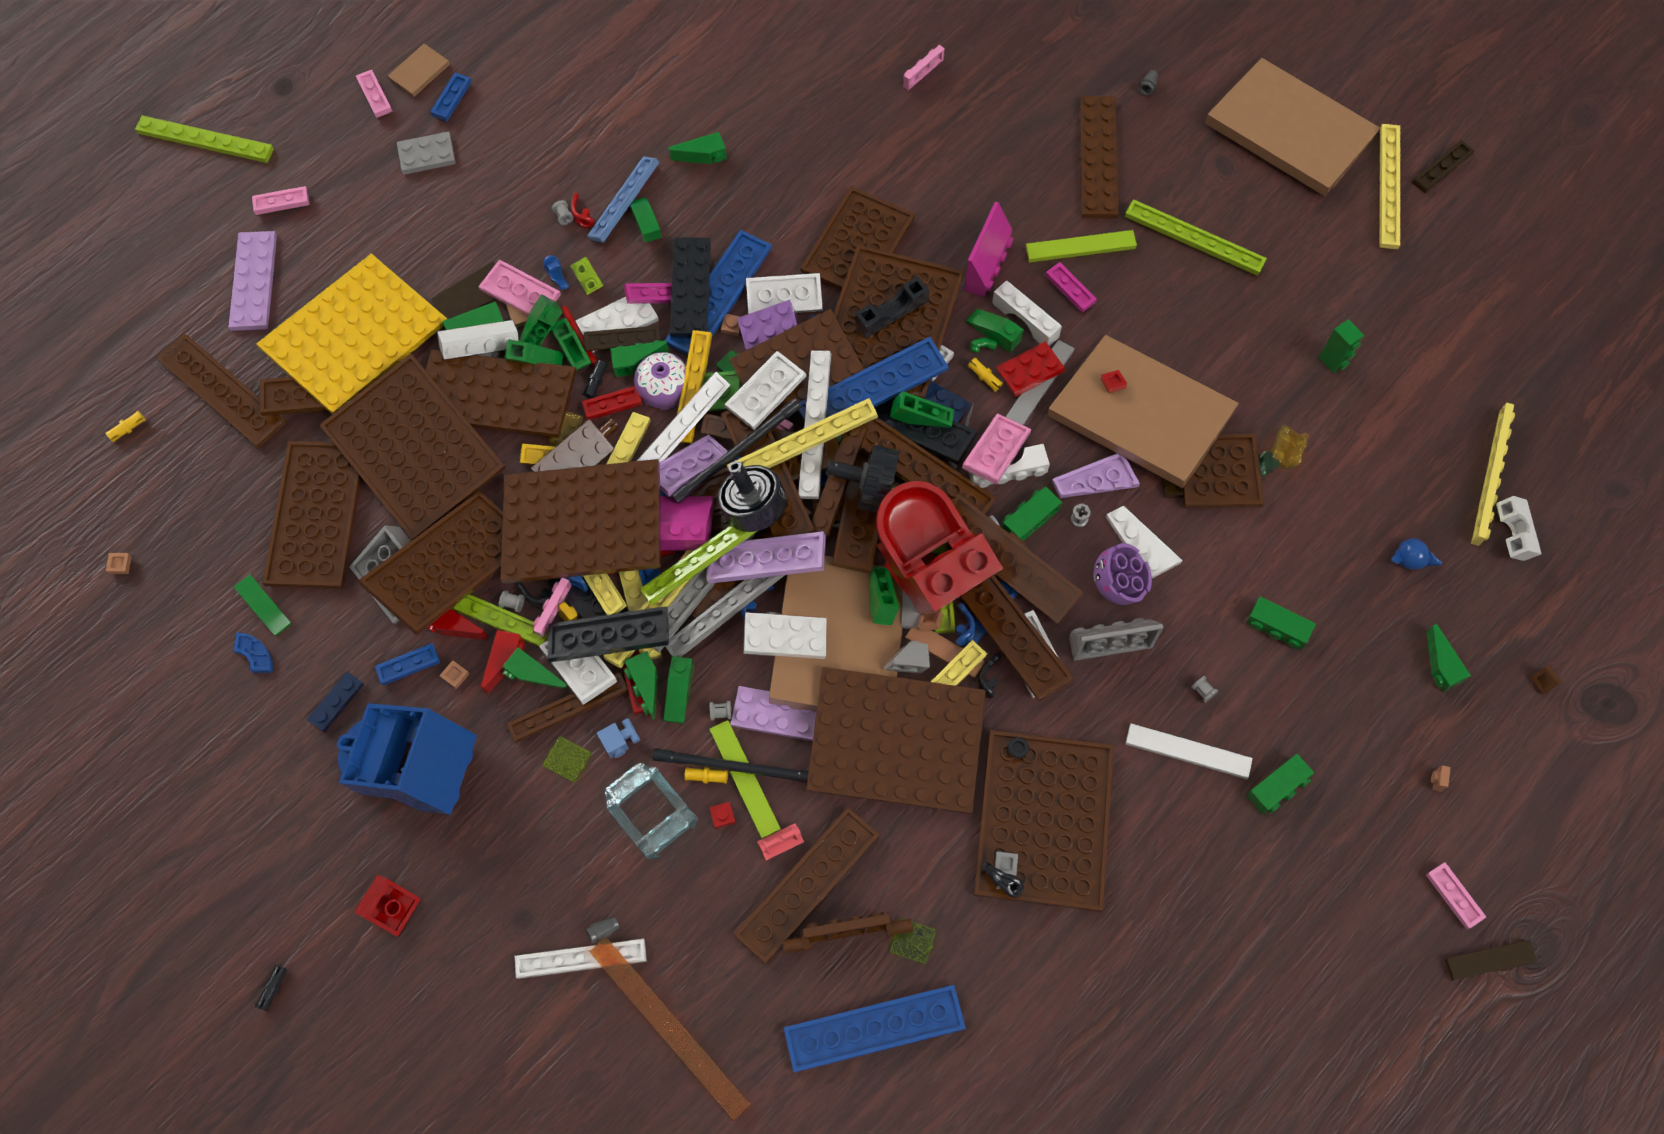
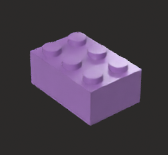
(767, 323)

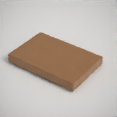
(418, 70)

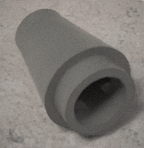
(1148, 83)
(602, 929)

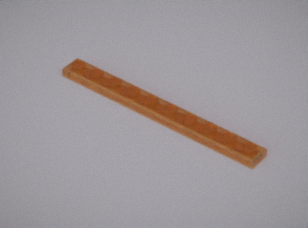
(670, 1028)

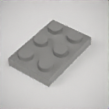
(426, 153)

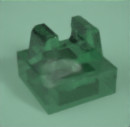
(1267, 463)

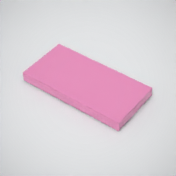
(515, 287)
(996, 448)

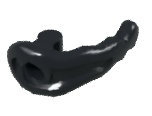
(535, 602)
(988, 686)
(1009, 883)

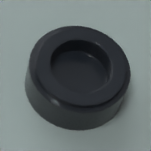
(1018, 748)

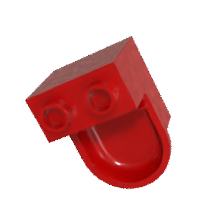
(917, 521)

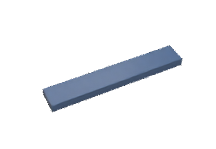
(623, 199)

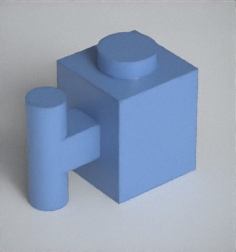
(614, 740)

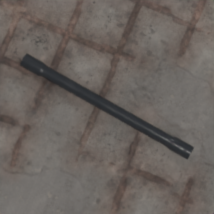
(687, 489)
(672, 757)

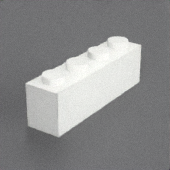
(476, 339)

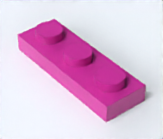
(1071, 287)
(648, 292)

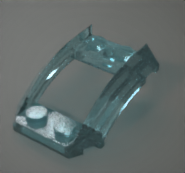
(664, 832)

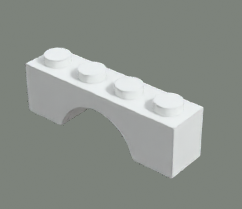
(1011, 300)
(1032, 463)

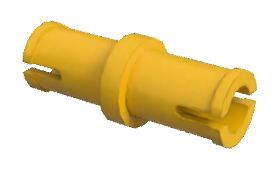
(985, 374)
(125, 426)
(706, 775)

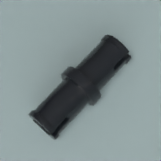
(595, 379)
(271, 988)

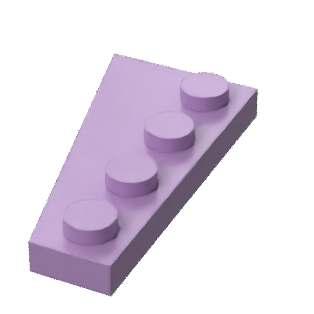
(1101, 476)

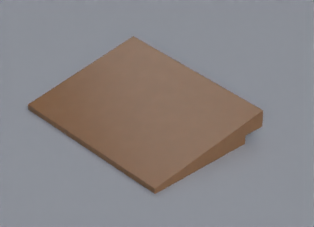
(1292, 126)
(1155, 422)
(851, 635)

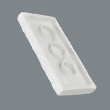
(801, 290)
(618, 316)
(765, 390)
(785, 635)
(584, 676)

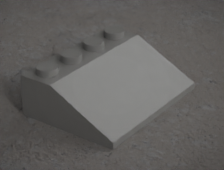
(384, 544)
(1114, 639)

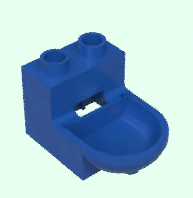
(434, 766)

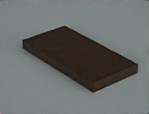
(464, 295)

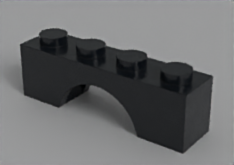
(909, 297)

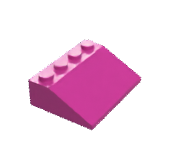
(988, 252)
(687, 523)

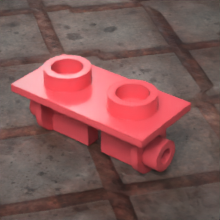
(780, 841)

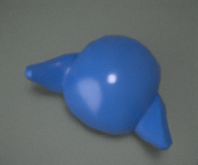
(1414, 555)

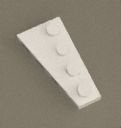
(1135, 533)

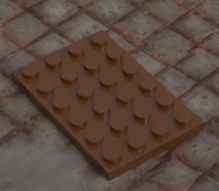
(859, 221)
(796, 344)

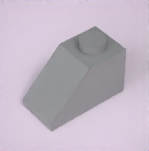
(910, 658)

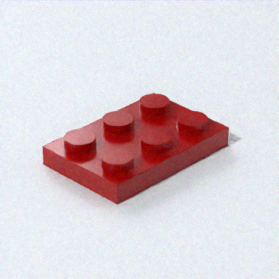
(1030, 369)

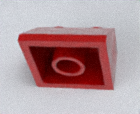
(387, 905)

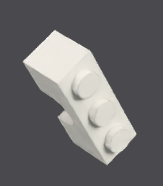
(1517, 515)

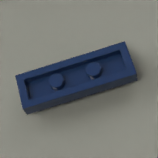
(335, 702)

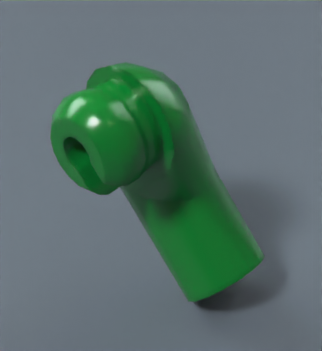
(982, 342)

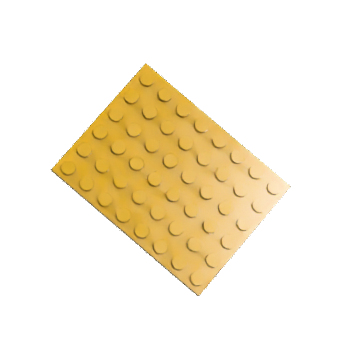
(352, 333)

